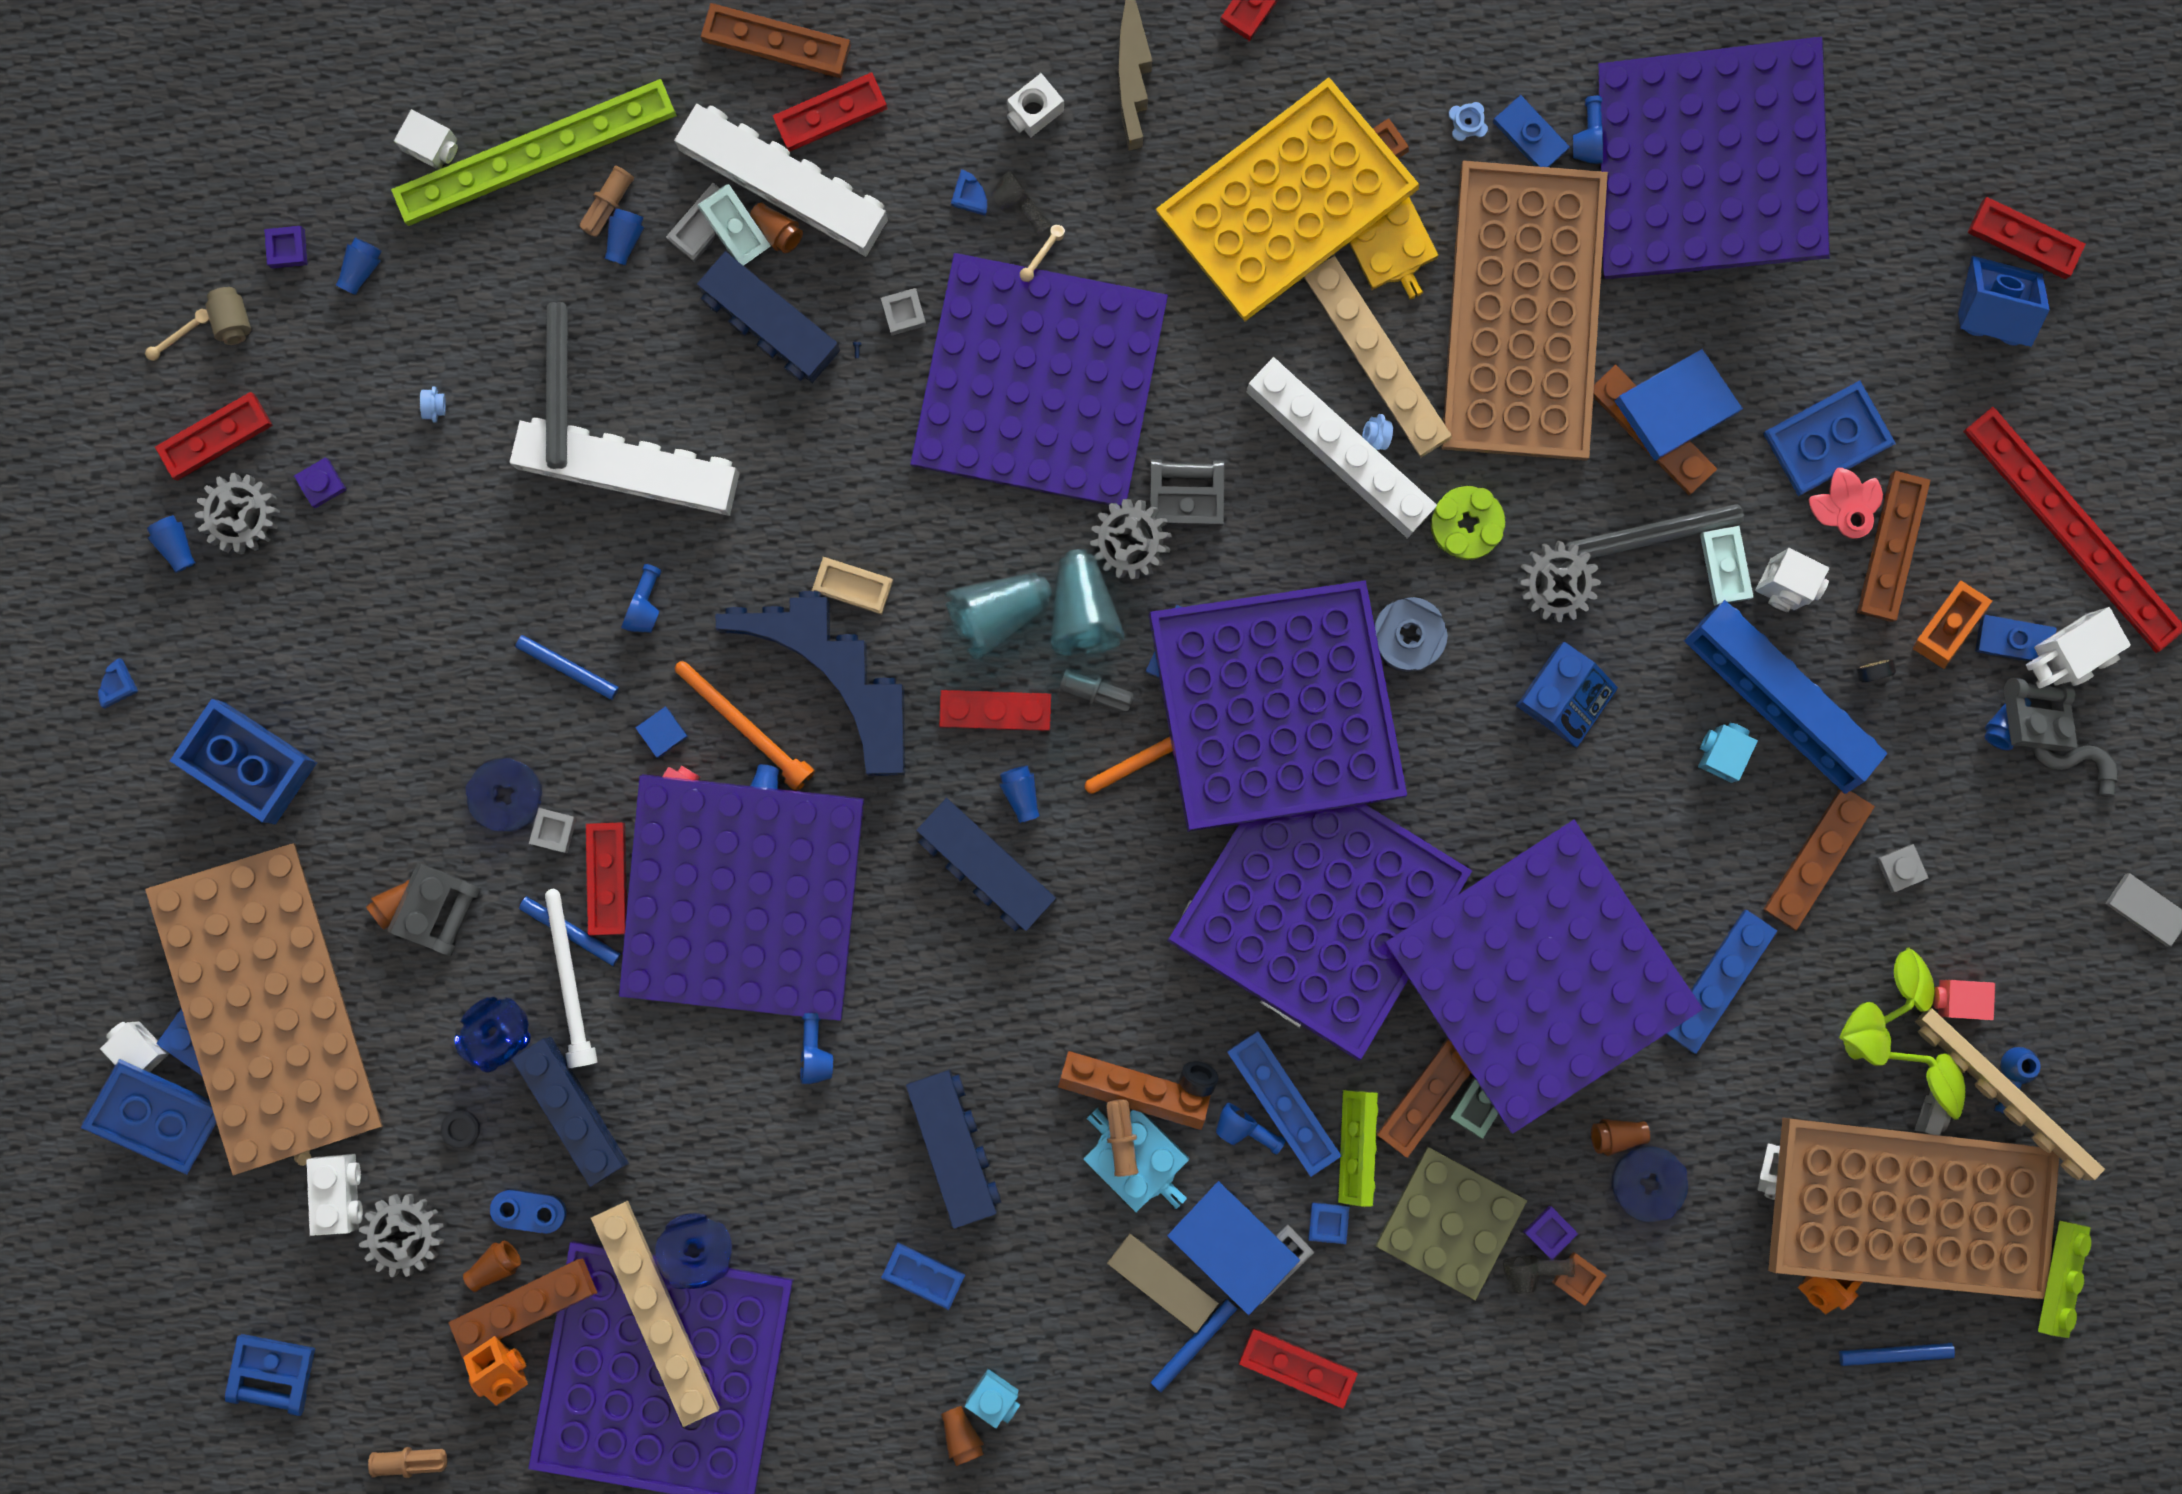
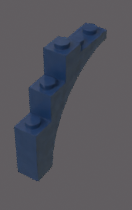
(806, 630)

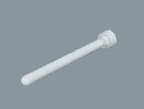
(580, 1050)

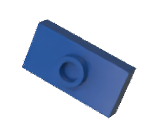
(1531, 133)
(2011, 637)
(923, 1276)

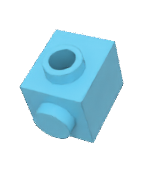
(1727, 751)
(993, 1399)

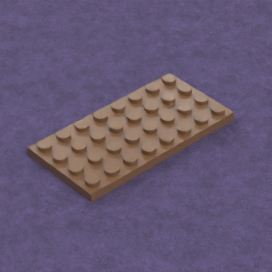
(1525, 310)
(263, 1008)
(1913, 1209)

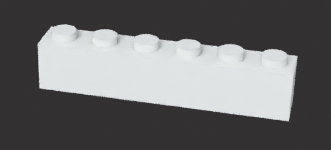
(782, 179)
(1340, 447)
(630, 468)

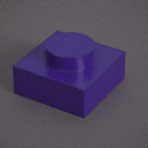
(285, 247)
(320, 482)
(1550, 1232)

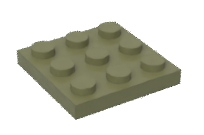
(1451, 1223)

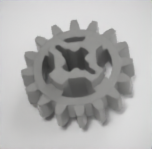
(227, 500)
(1134, 525)
(1569, 570)
(398, 1220)

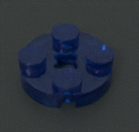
(500, 816)
(507, 1041)
(1669, 1173)
(693, 1272)

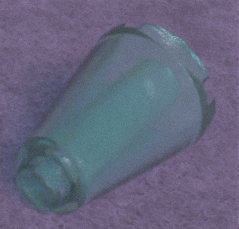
(1083, 608)
(996, 609)

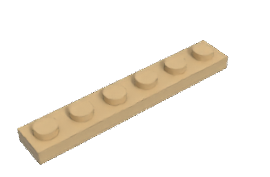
(1377, 357)
(2018, 1105)
(655, 1313)

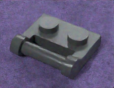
(1188, 504)
(2039, 726)
(423, 903)

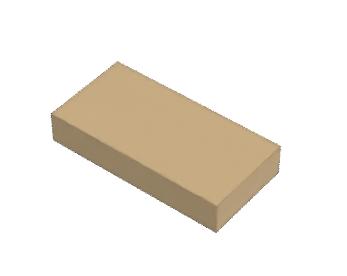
(853, 585)

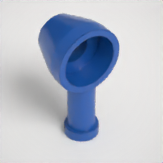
(1589, 143)
(641, 613)
(817, 1063)
(2012, 1068)
(1235, 1128)

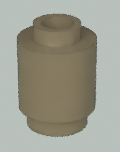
(227, 315)

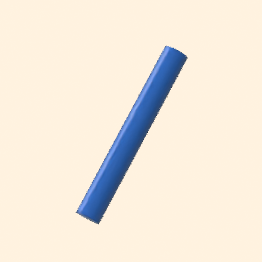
(566, 667)
(574, 933)
(1194, 1345)
(1896, 1354)

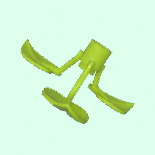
(1869, 1039)

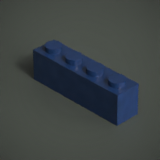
(768, 317)
(986, 865)
(570, 1111)
(952, 1148)

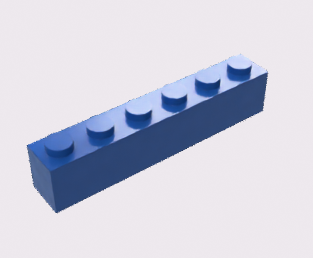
(1785, 697)

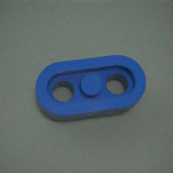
(527, 1211)

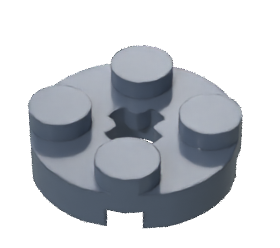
(1429, 627)

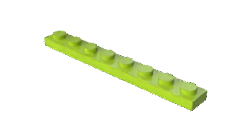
(533, 152)

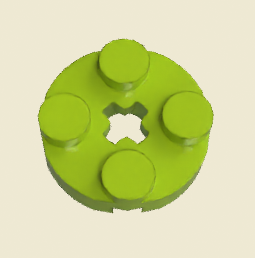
(1457, 540)

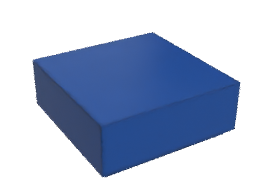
(661, 732)
(1328, 1223)

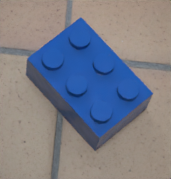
(243, 761)

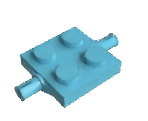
(1156, 1161)

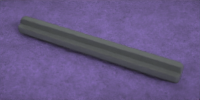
(556, 385)
(1660, 531)

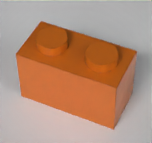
(1952, 624)

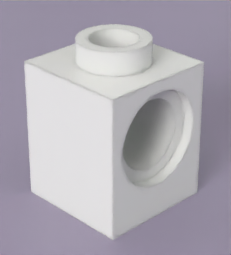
(1036, 91)
(426, 140)
(134, 1045)

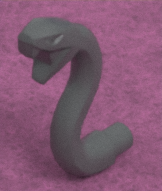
(2105, 763)

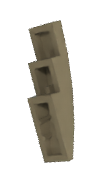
(1133, 61)

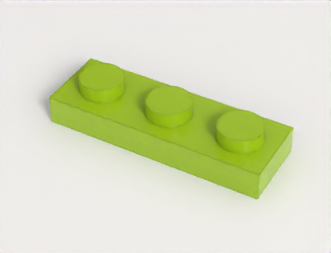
(1358, 1148)
(2065, 1279)

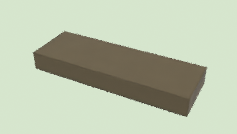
(1162, 1282)

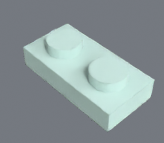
(733, 225)
(1726, 565)

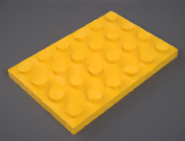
(1287, 199)

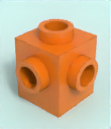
(1829, 1293)
(495, 1370)

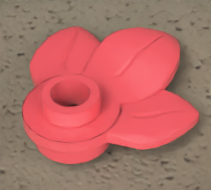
(1845, 498)

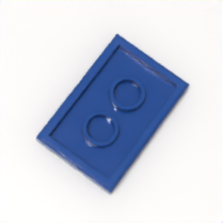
(1678, 404)
(1829, 436)
(151, 1117)
(1233, 1248)

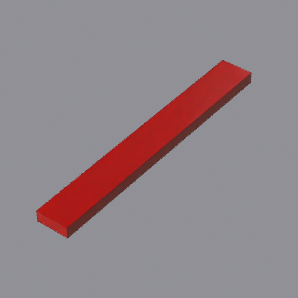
(2074, 529)

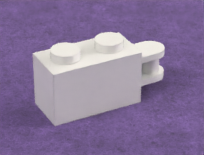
(2079, 649)

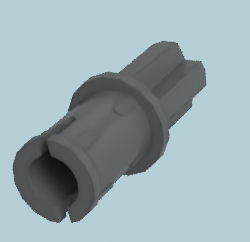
(1096, 691)

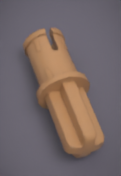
(606, 201)
(1121, 1138)
(407, 1462)

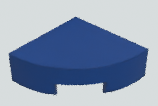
(969, 194)
(116, 684)

